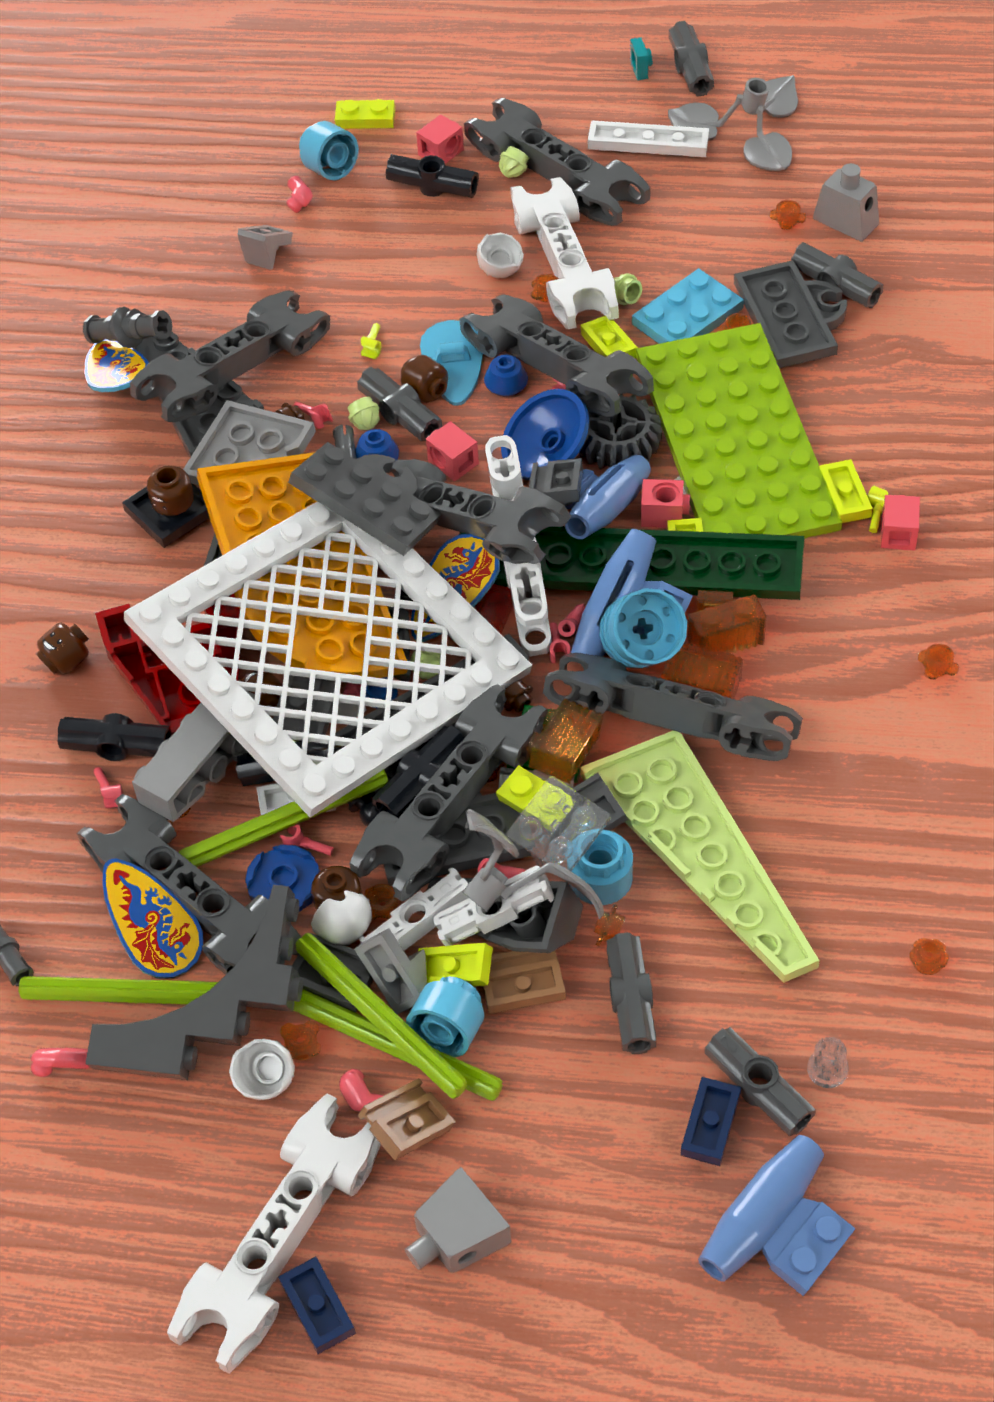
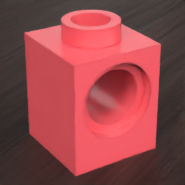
(440, 138)
(452, 451)
(662, 502)
(900, 522)

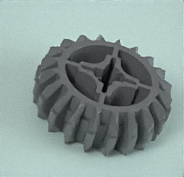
(626, 434)

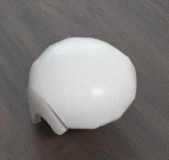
(499, 255)
(342, 920)
(262, 1069)

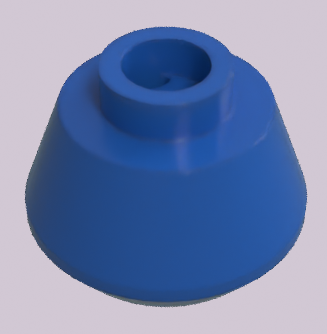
(505, 376)
(377, 442)

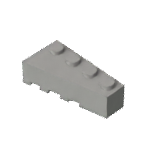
(186, 764)

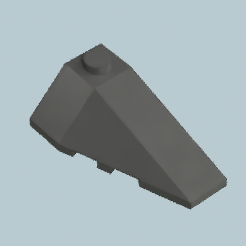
(540, 926)

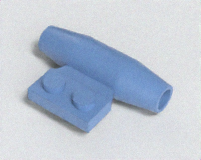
(606, 495)
(621, 576)
(772, 1216)

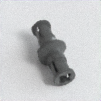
(127, 327)

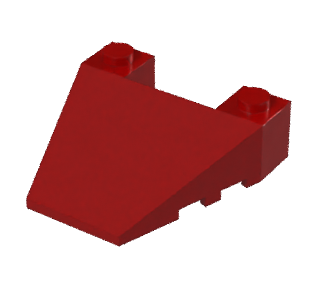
(147, 674)

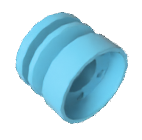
(662, 623)

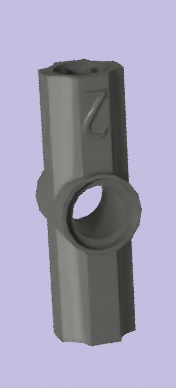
(691, 58)
(839, 272)
(398, 403)
(631, 993)
(776, 1097)

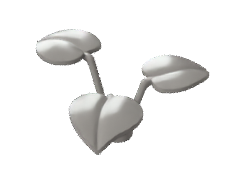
(774, 96)
(490, 882)

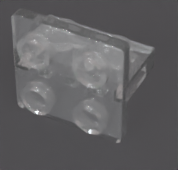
(558, 825)

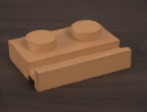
(523, 981)
(406, 1119)

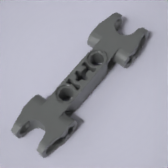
(593, 185)
(589, 375)
(195, 379)
(503, 523)
(736, 724)
(415, 836)
(144, 844)

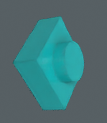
(640, 58)

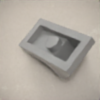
(261, 243)
(395, 974)

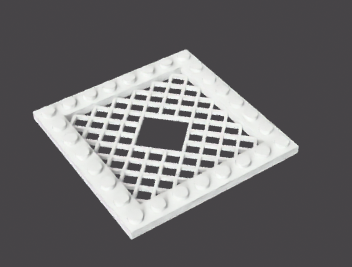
(311, 779)

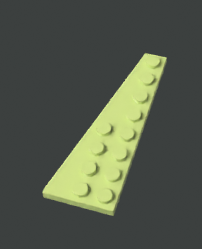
(692, 831)

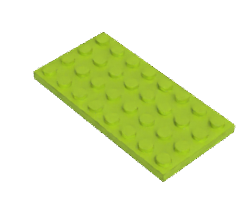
(738, 435)

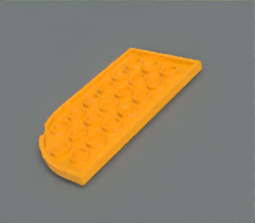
(256, 496)

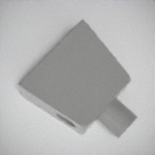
(848, 203)
(457, 1226)

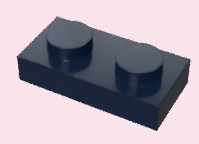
(710, 1121)
(317, 1305)

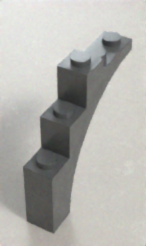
(219, 1016)

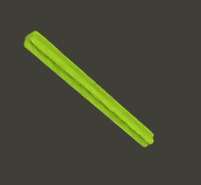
(268, 825)
(112, 990)
(381, 1016)
(364, 1031)

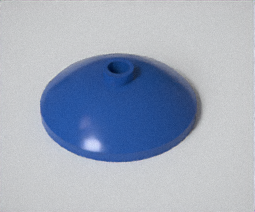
(547, 429)

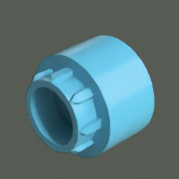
(331, 146)
(606, 868)
(447, 1015)

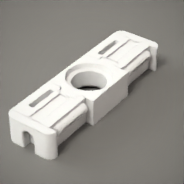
(434, 900)
(468, 918)

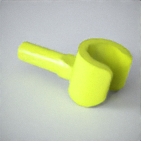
(370, 345)
(876, 497)

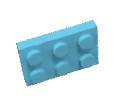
(688, 309)

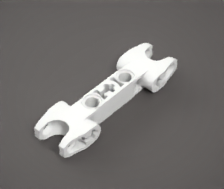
(577, 285)
(524, 578)
(238, 1293)

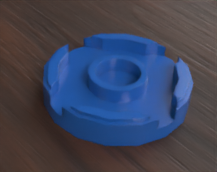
(283, 866)

